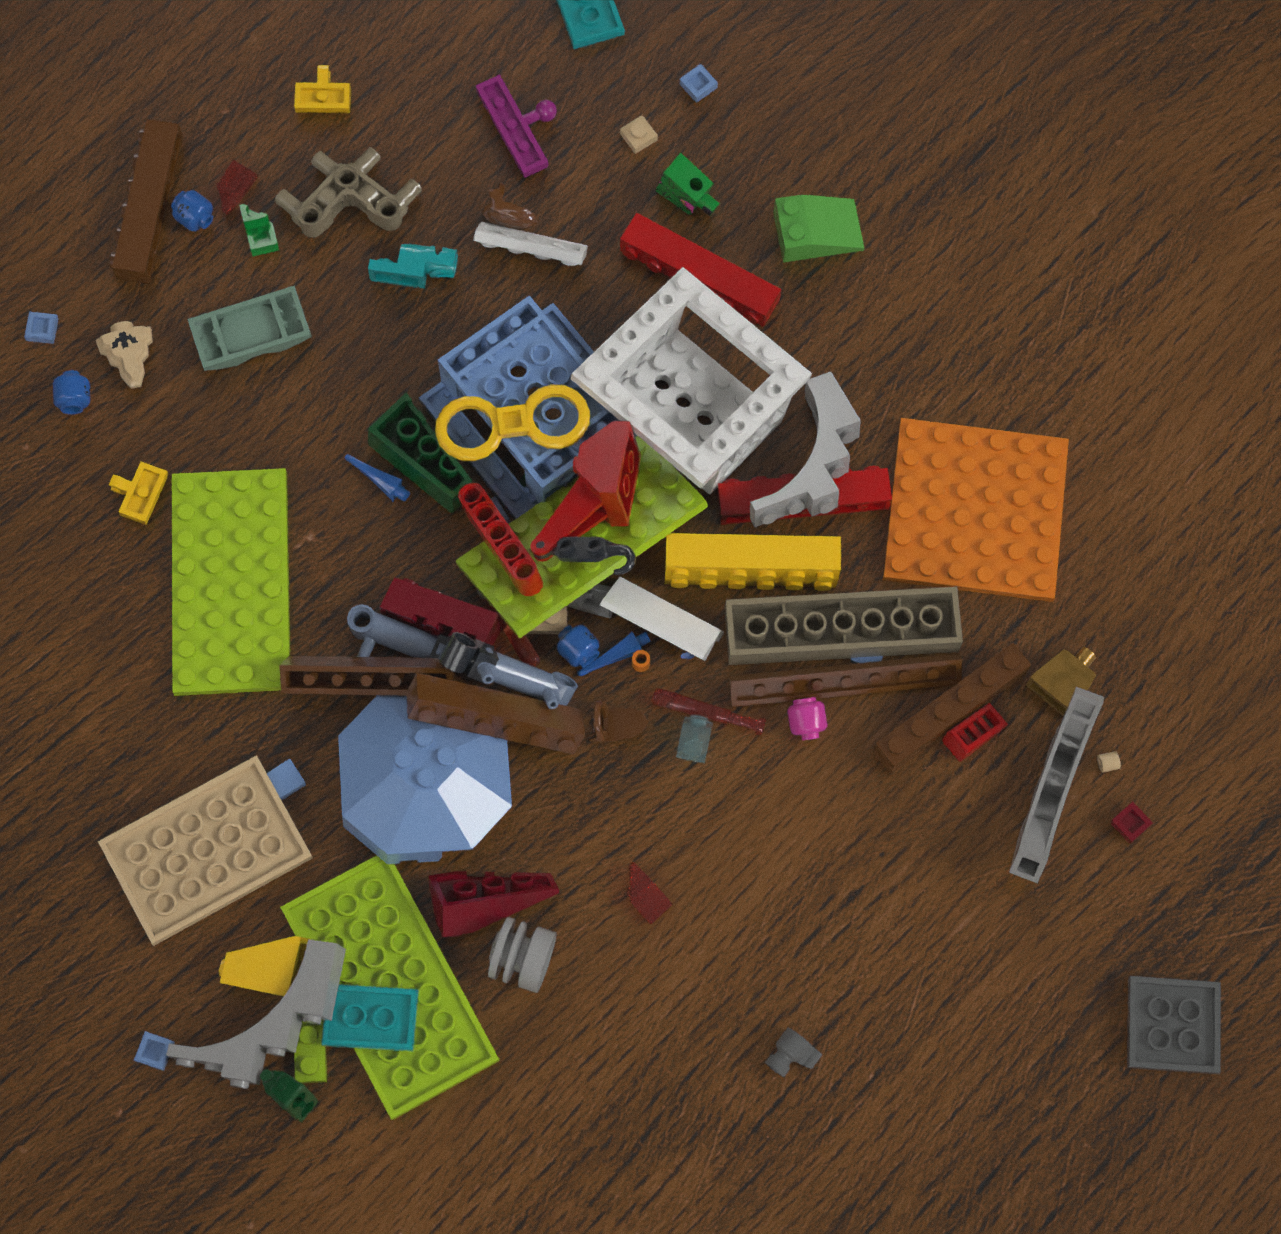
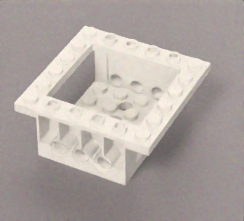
(653, 349)

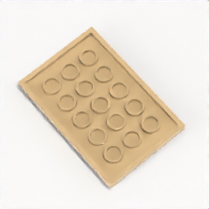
(205, 850)

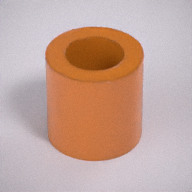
(644, 655)

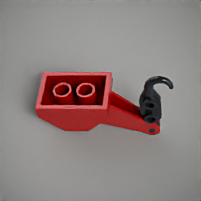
(604, 491)

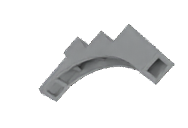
(814, 484)
(1053, 785)
(307, 1000)

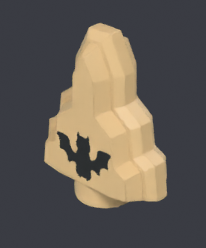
(127, 350)

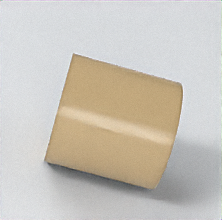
(1108, 761)

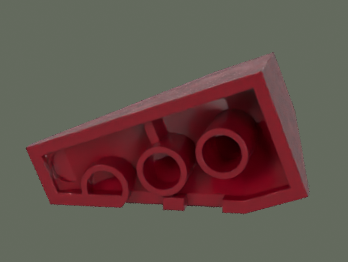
(472, 902)

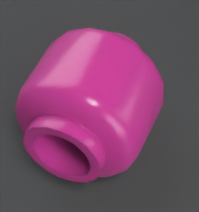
(807, 718)

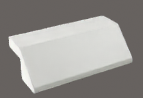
(661, 618)

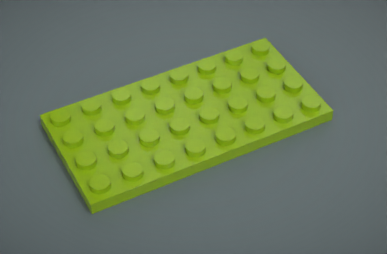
(659, 507)
(229, 581)
(393, 948)

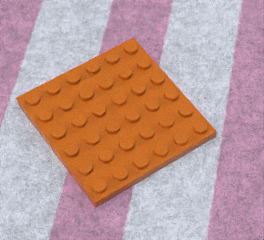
(976, 509)

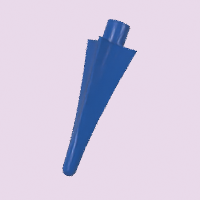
(387, 483)
(620, 651)

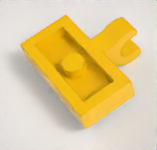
(323, 95)
(140, 492)

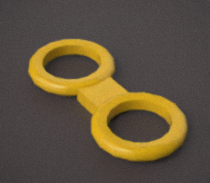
(512, 422)

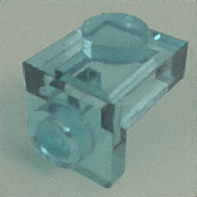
(694, 738)

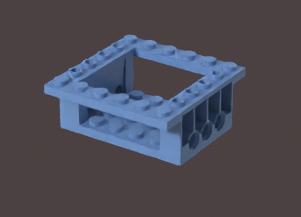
(481, 368)

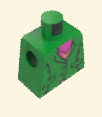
(687, 187)

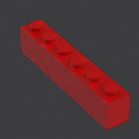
(670, 252)
(858, 492)

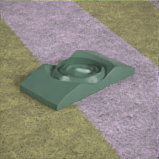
(249, 329)

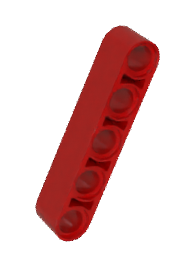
(500, 539)

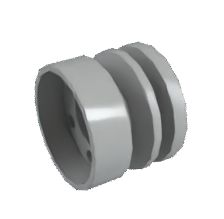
(521, 954)

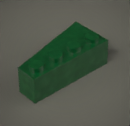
(413, 448)

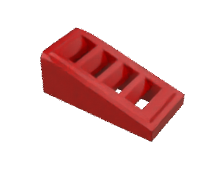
(960, 743)

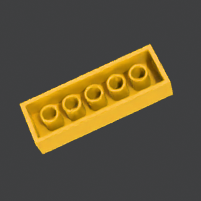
(752, 561)

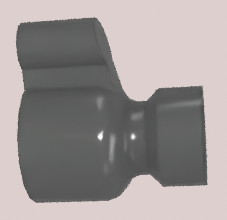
(792, 1048)

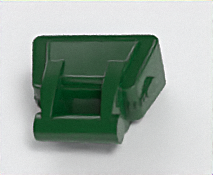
(289, 1093)

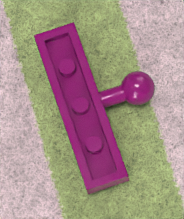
(514, 126)

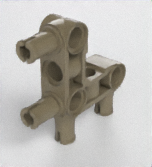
(334, 195)

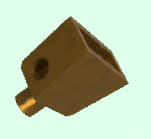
(1060, 677)

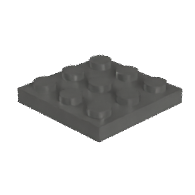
(1174, 1025)

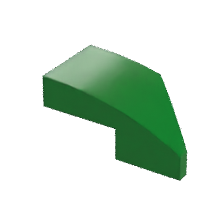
(259, 231)

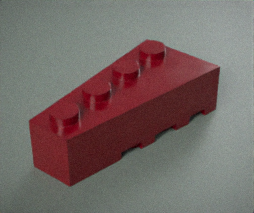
(438, 612)

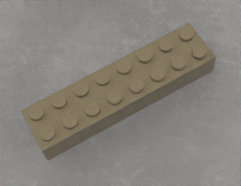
(843, 625)

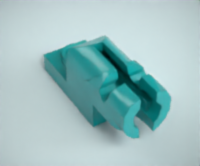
(414, 265)

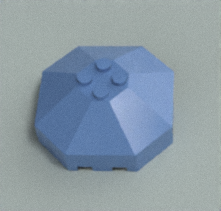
(419, 784)

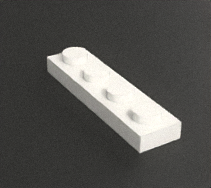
(539, 245)

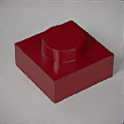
(1131, 822)

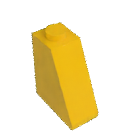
(266, 966)

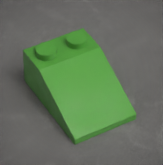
(816, 226)

